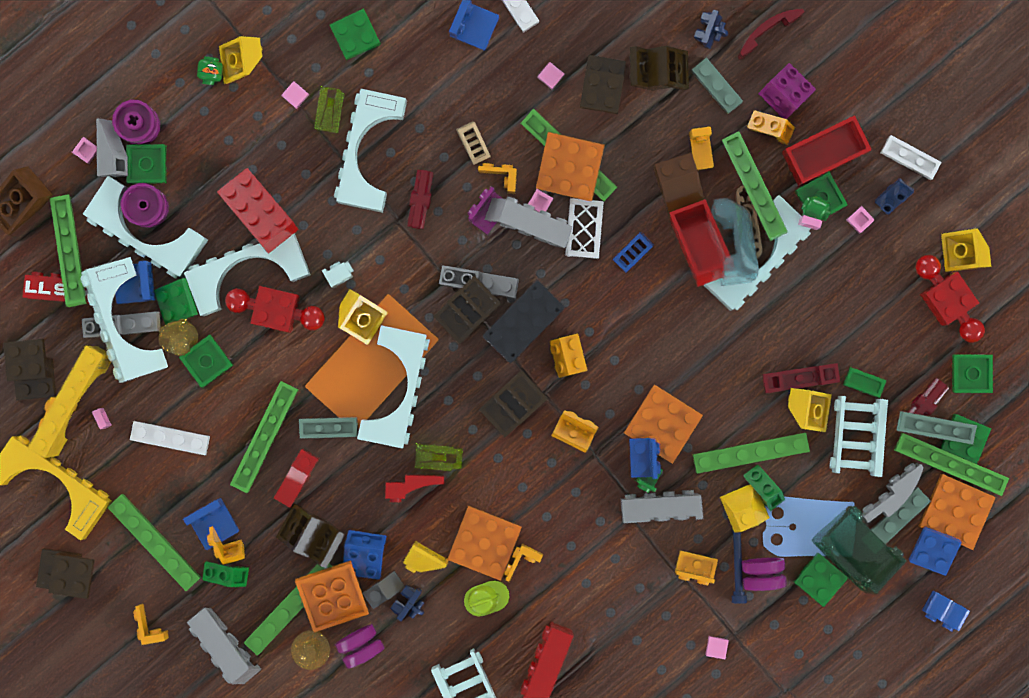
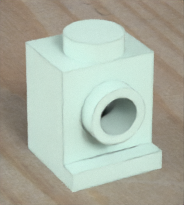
(338, 274)

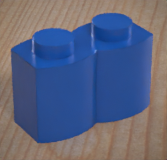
(946, 611)

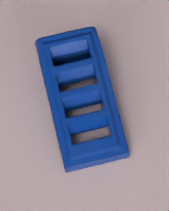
(621, 263)

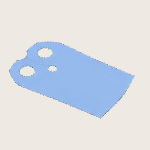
(809, 517)

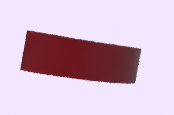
(786, 17)
(801, 378)

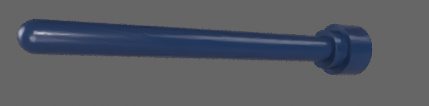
(738, 595)

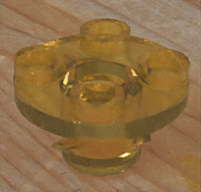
(178, 337)
(310, 650)

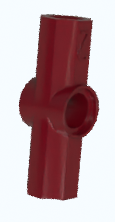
(420, 199)
(926, 402)

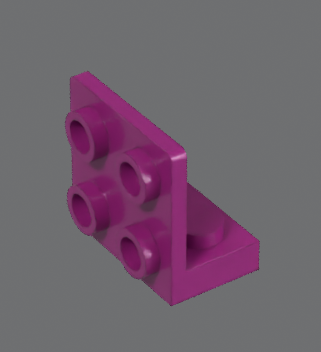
(787, 91)
(478, 212)

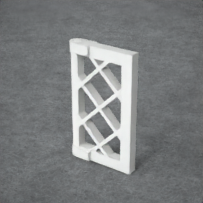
(598, 220)

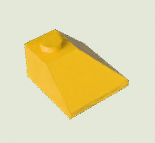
(239, 57)
(965, 250)
(360, 316)
(810, 408)
(744, 508)
(424, 559)

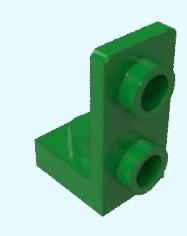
(647, 483)
(765, 487)
(225, 575)

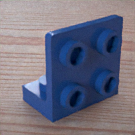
(473, 25)
(139, 287)
(643, 457)
(213, 515)
(365, 553)

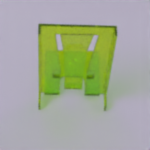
(327, 119)
(427, 456)

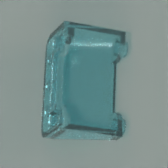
(744, 265)

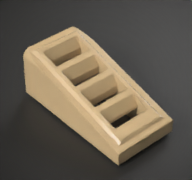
(465, 128)

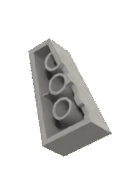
(529, 222)
(661, 507)
(222, 647)

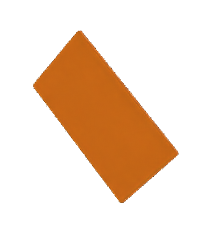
(362, 374)

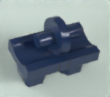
(714, 29)
(894, 196)
(401, 609)

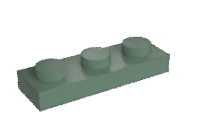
(717, 86)
(328, 427)

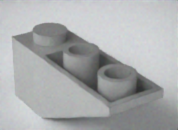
(110, 151)

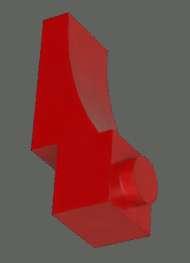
(296, 478)
(397, 490)

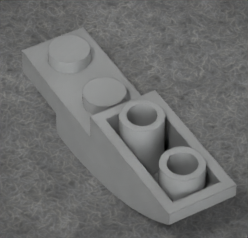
(495, 284)
(125, 324)
(900, 490)

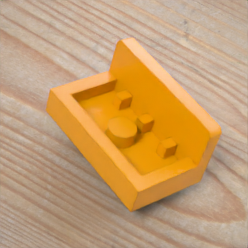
(568, 355)
(575, 430)
(696, 566)

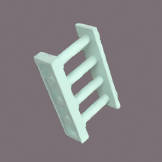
(878, 428)
(441, 674)

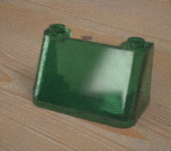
(859, 551)

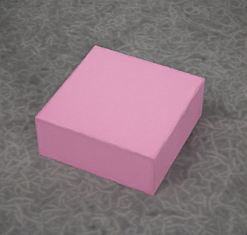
(551, 75)
(295, 95)
(85, 150)
(540, 201)
(860, 219)
(810, 222)
(101, 418)
(716, 647)

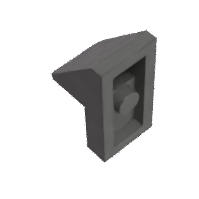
(383, 590)

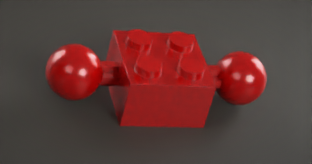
(950, 298)
(275, 309)

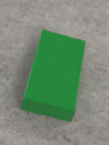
(864, 382)

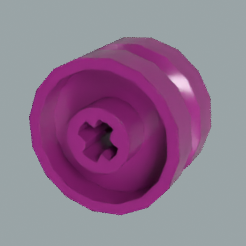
(136, 112)
(156, 205)
(764, 574)
(359, 646)

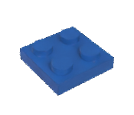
(935, 551)

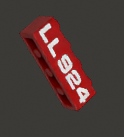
(45, 288)

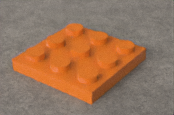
(570, 166)
(665, 420)
(957, 510)
(484, 543)
(332, 596)

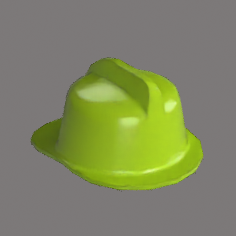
(486, 598)

